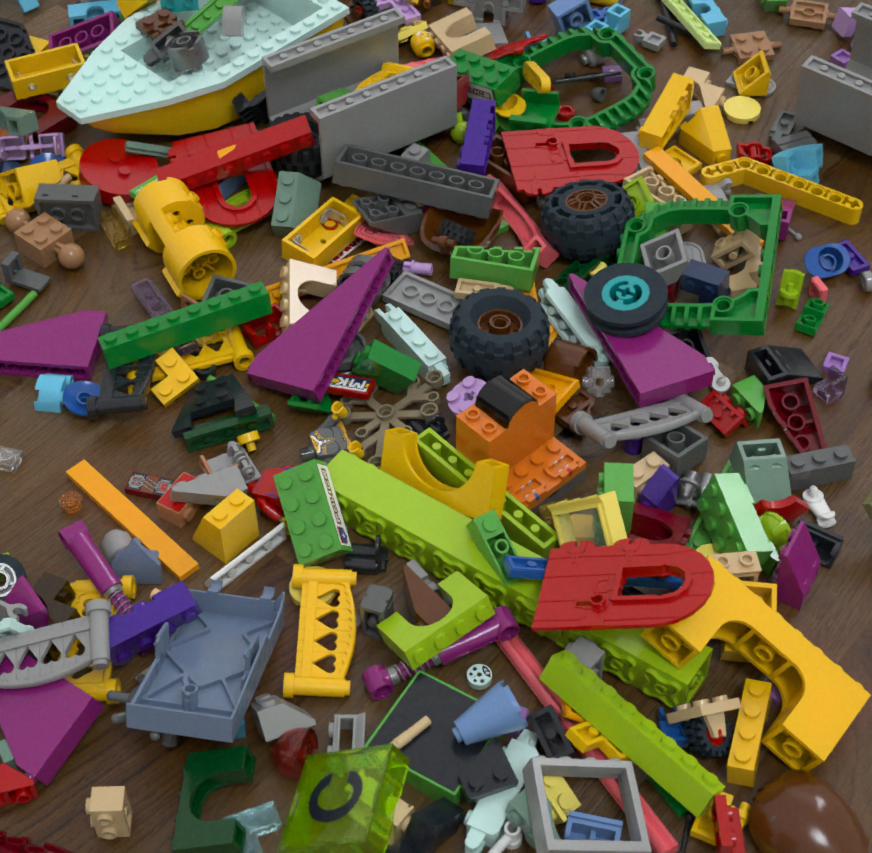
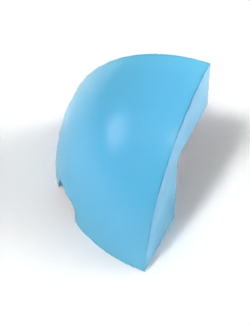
(801, 161)

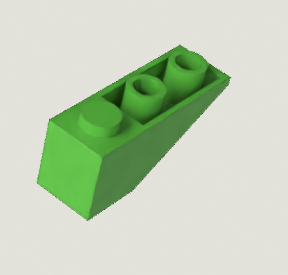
(493, 543)

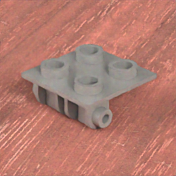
(234, 455)

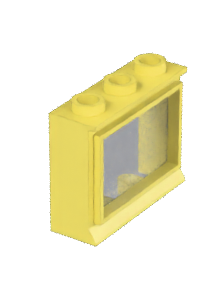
(590, 519)

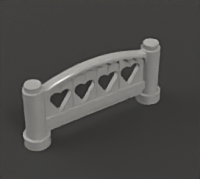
(600, 429)
(90, 630)

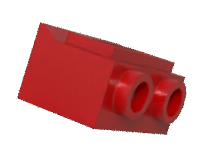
(250, 328)

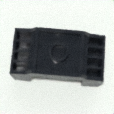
(252, 110)

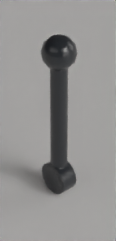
(689, 817)

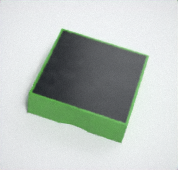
(435, 752)

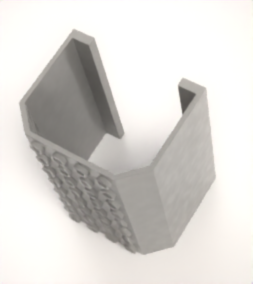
(840, 99)
(373, 117)

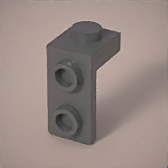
(17, 275)

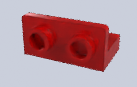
(725, 416)
(726, 826)

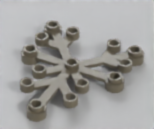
(389, 415)

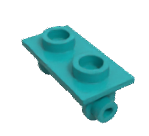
(180, 5)

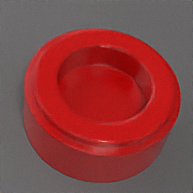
(565, 113)

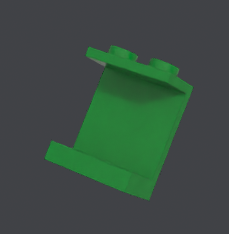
(539, 111)

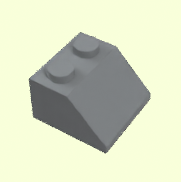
(666, 255)
(277, 715)

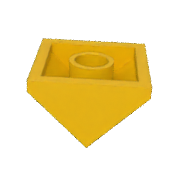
(753, 76)

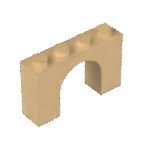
(448, 34)
(301, 278)

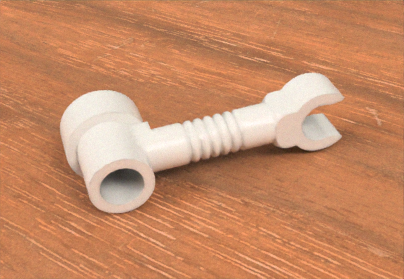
(510, 838)

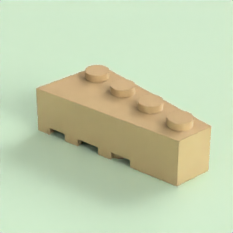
(659, 191)

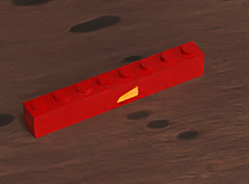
(240, 154)

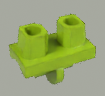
(790, 288)

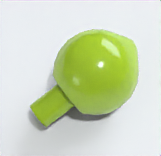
(458, 131)

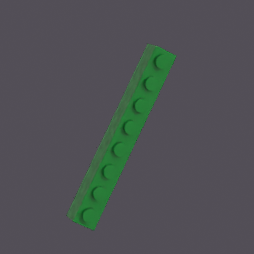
(185, 325)

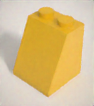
(228, 527)

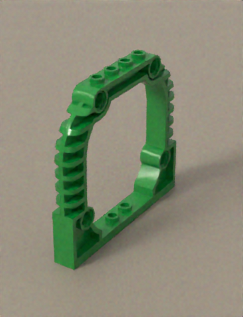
(605, 43)
(726, 315)

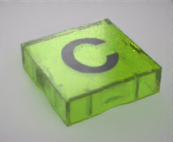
(346, 801)

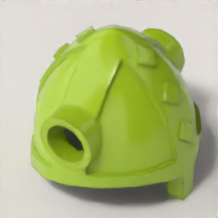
(776, 529)

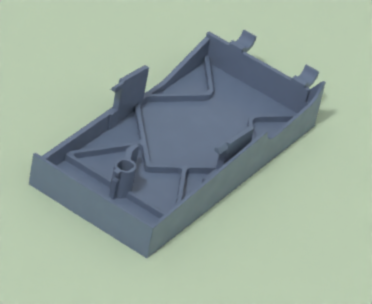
(209, 666)

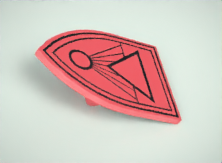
(378, 236)

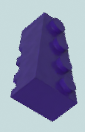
(478, 137)
(139, 627)

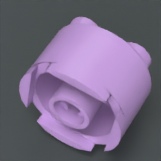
(464, 394)

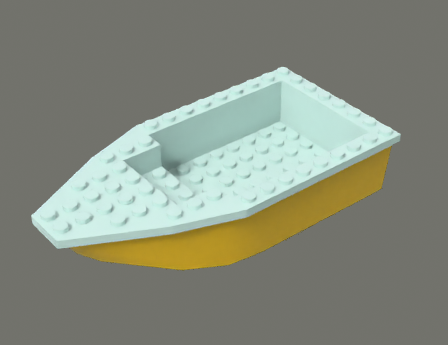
(127, 96)

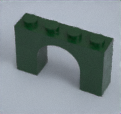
(202, 776)

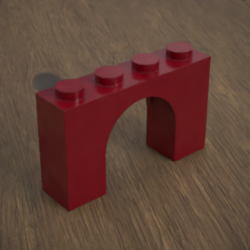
(52, 122)
(659, 526)

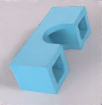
(85, 11)
(709, 15)
(616, 17)

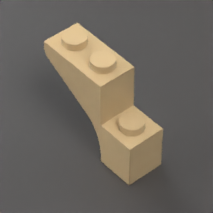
(703, 90)
(747, 277)

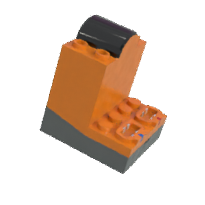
(516, 426)

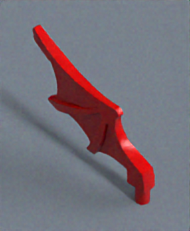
(514, 48)

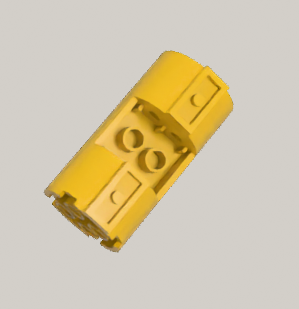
(173, 223)

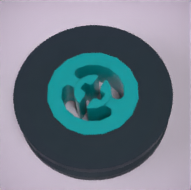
(626, 315)

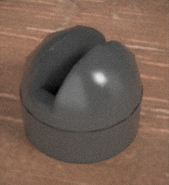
(598, 94)

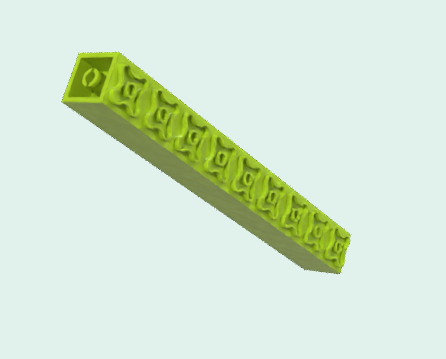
(441, 543)

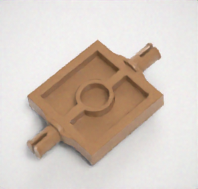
(808, 13)
(748, 44)

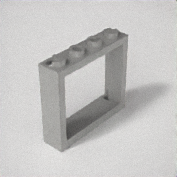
(592, 768)

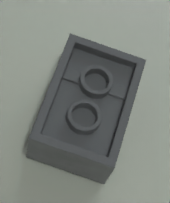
(72, 205)

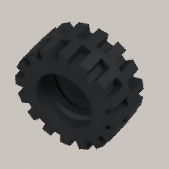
(457, 232)

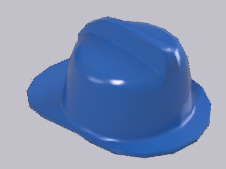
(827, 260)

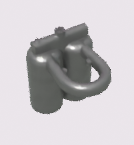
(691, 488)

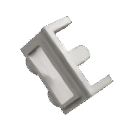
(346, 721)

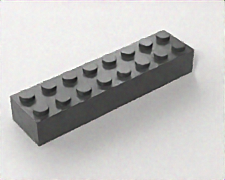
(416, 181)

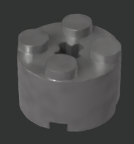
(187, 51)

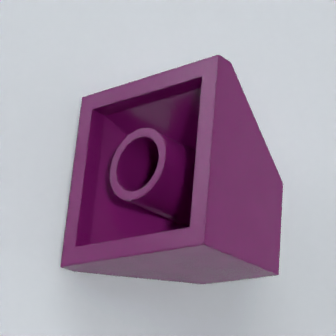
(24, 594)

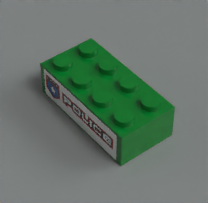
(487, 77)

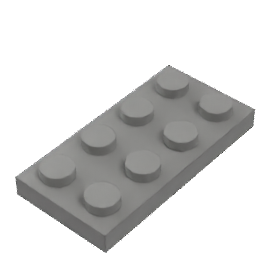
(422, 298)

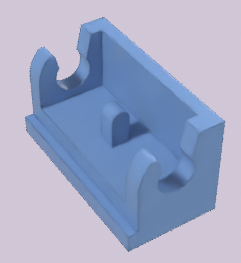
(591, 827)

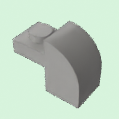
(233, 21)

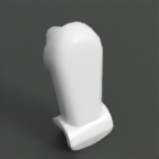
(720, 382)
(819, 507)

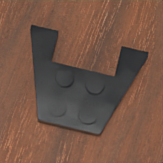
(212, 397)

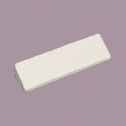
(250, 556)

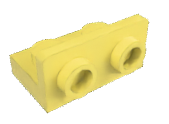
(561, 798)

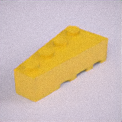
(668, 112)

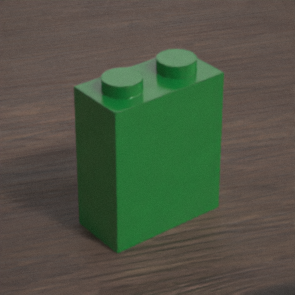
(385, 365)

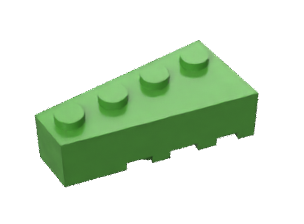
(507, 267)

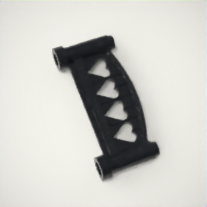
(110, 398)

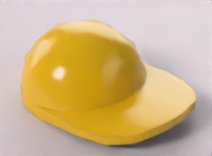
(513, 105)

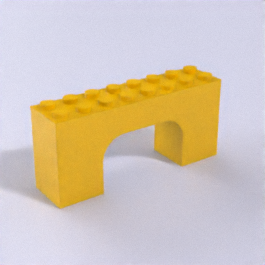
(815, 691)

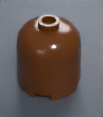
(569, 359)

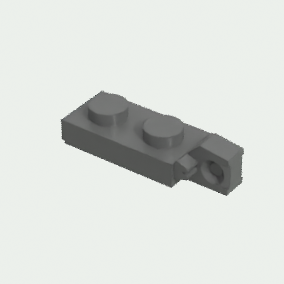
(782, 126)

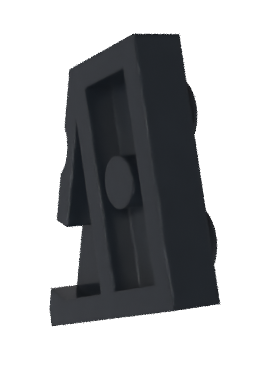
(487, 773)

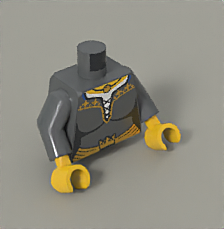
(330, 438)

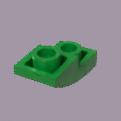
(812, 316)

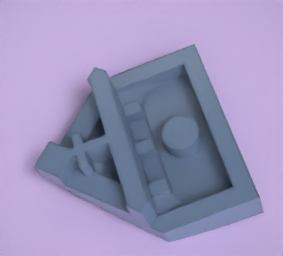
(138, 561)

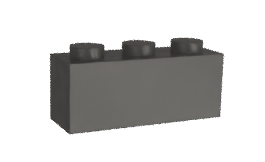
(820, 467)

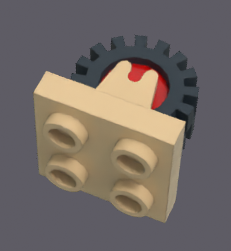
(707, 725)

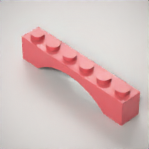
(524, 226)

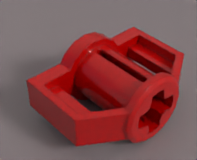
(755, 151)

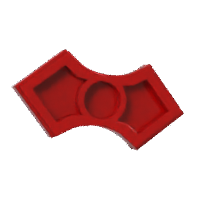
(788, 508)

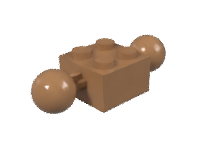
(44, 239)

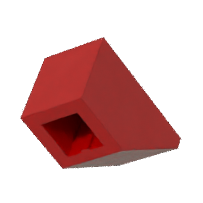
(15, 787)

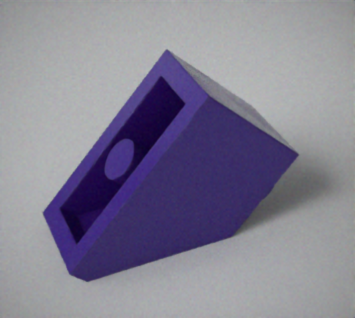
(661, 489)

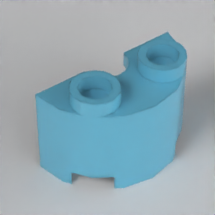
(51, 391)

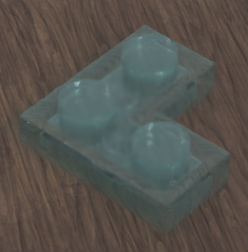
(258, 822)

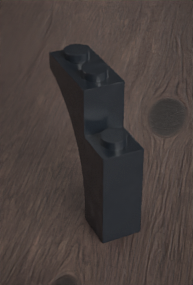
(430, 828)

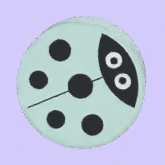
(479, 677)

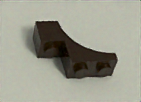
(56, 596)

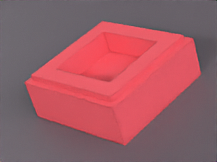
(818, 289)

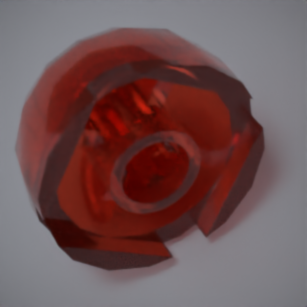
(292, 750)

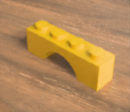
(748, 733)

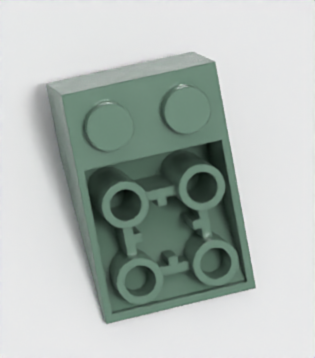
(762, 468)

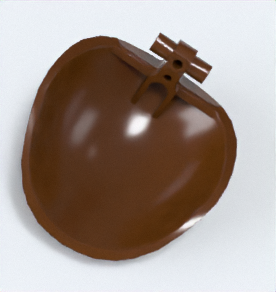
(485, 228)
(804, 816)

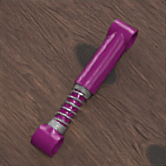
(79, 542)
(501, 627)

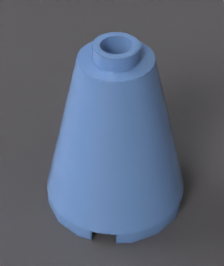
(490, 716)

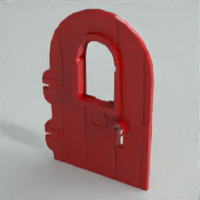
(543, 160)
(259, 179)
(587, 583)

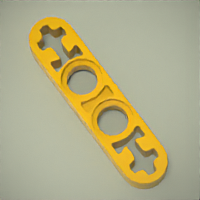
(536, 77)

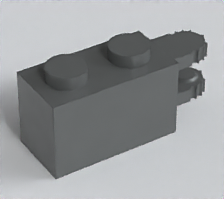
(158, 51)

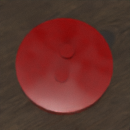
(114, 169)

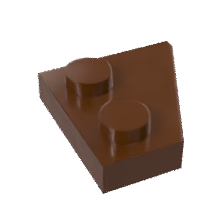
(578, 402)

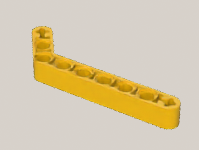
(775, 181)

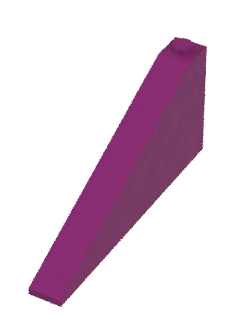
(54, 346)
(313, 348)
(653, 363)
(44, 722)

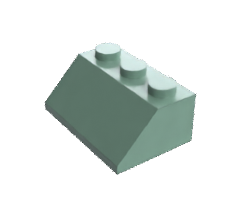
(294, 201)

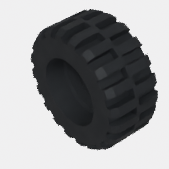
(304, 161)

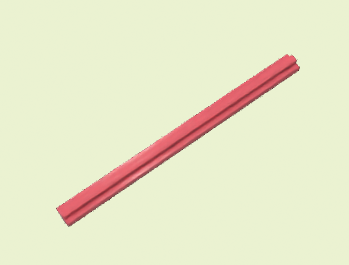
(530, 670)

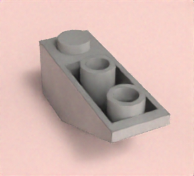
(209, 488)

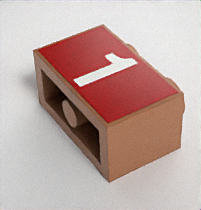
(177, 512)

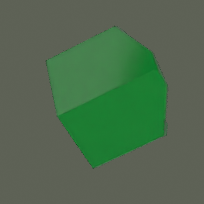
(309, 406)

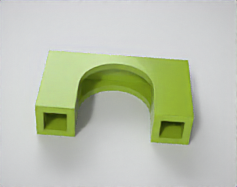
(421, 643)

